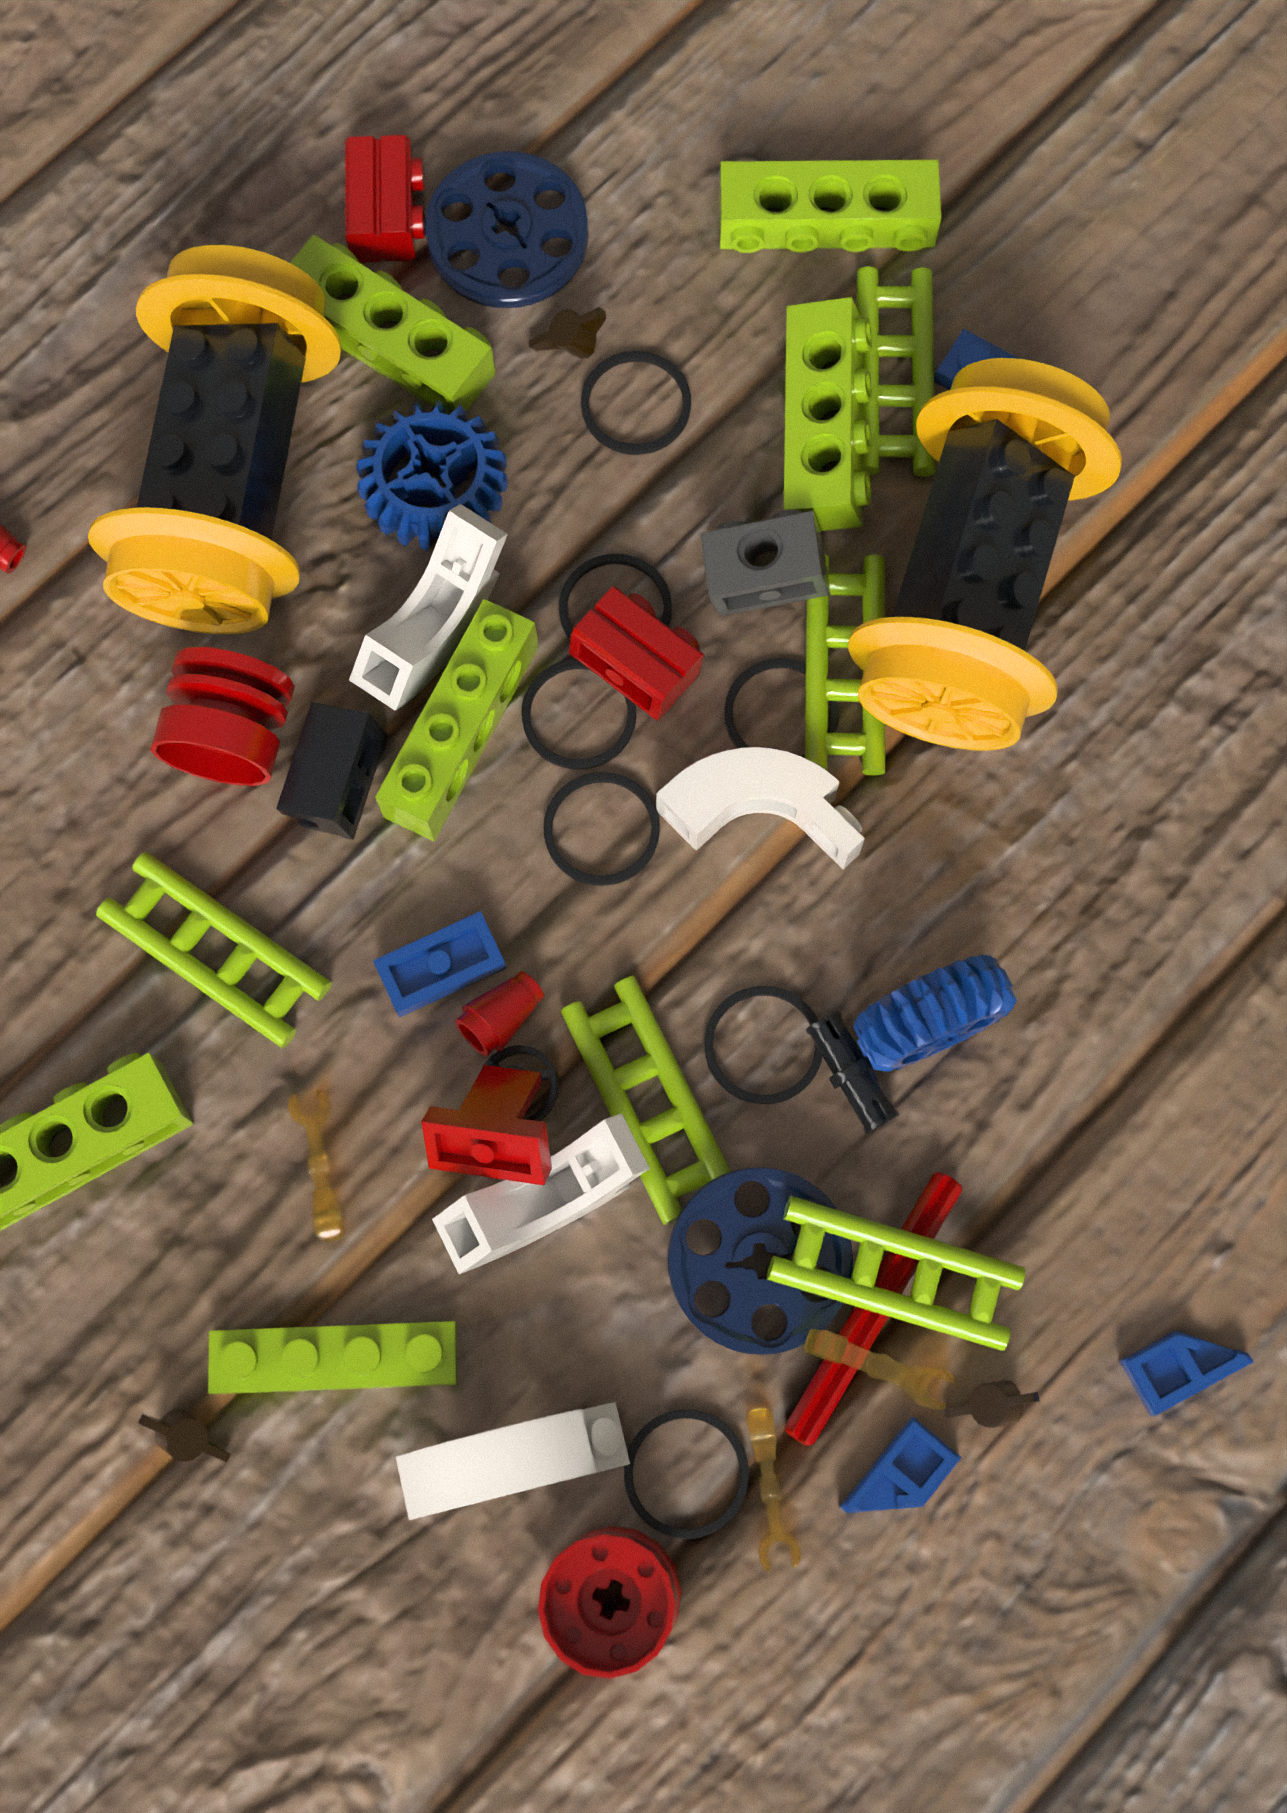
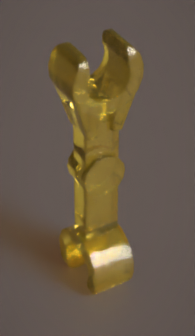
(326, 1210)
(910, 1379)
(763, 1441)

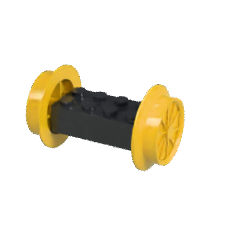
(238, 348)
(1010, 456)

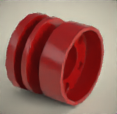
(222, 716)
(575, 1613)

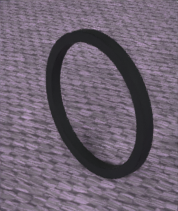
(636, 356)
(609, 559)
(752, 671)
(558, 760)
(601, 777)
(716, 1071)
(743, 1481)

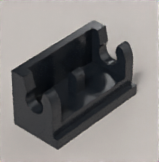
(332, 769)

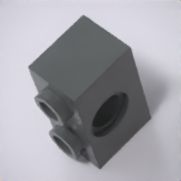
(793, 576)

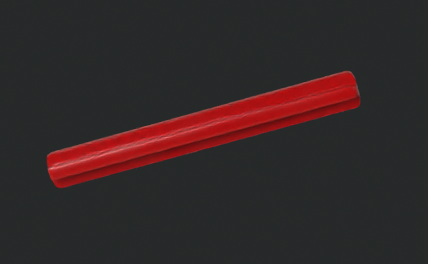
(864, 1325)

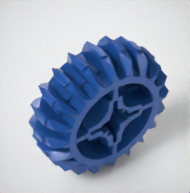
(463, 450)
(934, 1012)

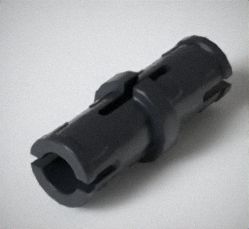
(852, 1072)

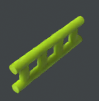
(917, 346)
(821, 689)
(219, 985)
(657, 1062)
(932, 1257)

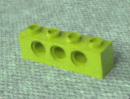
(847, 186)
(813, 338)
(398, 351)
(458, 720)
(151, 1117)

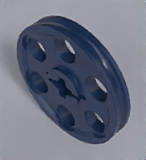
(512, 209)
(745, 1288)

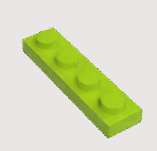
(333, 1357)

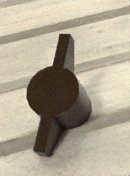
(571, 333)
(995, 1404)
(182, 1436)

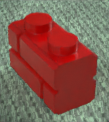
(381, 198)
(636, 651)

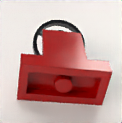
(489, 1129)

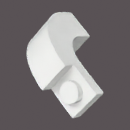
(424, 633)
(760, 782)
(518, 1213)
(512, 1460)

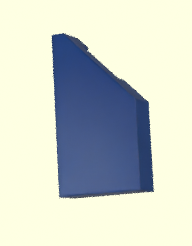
(1178, 1369)
(904, 1472)

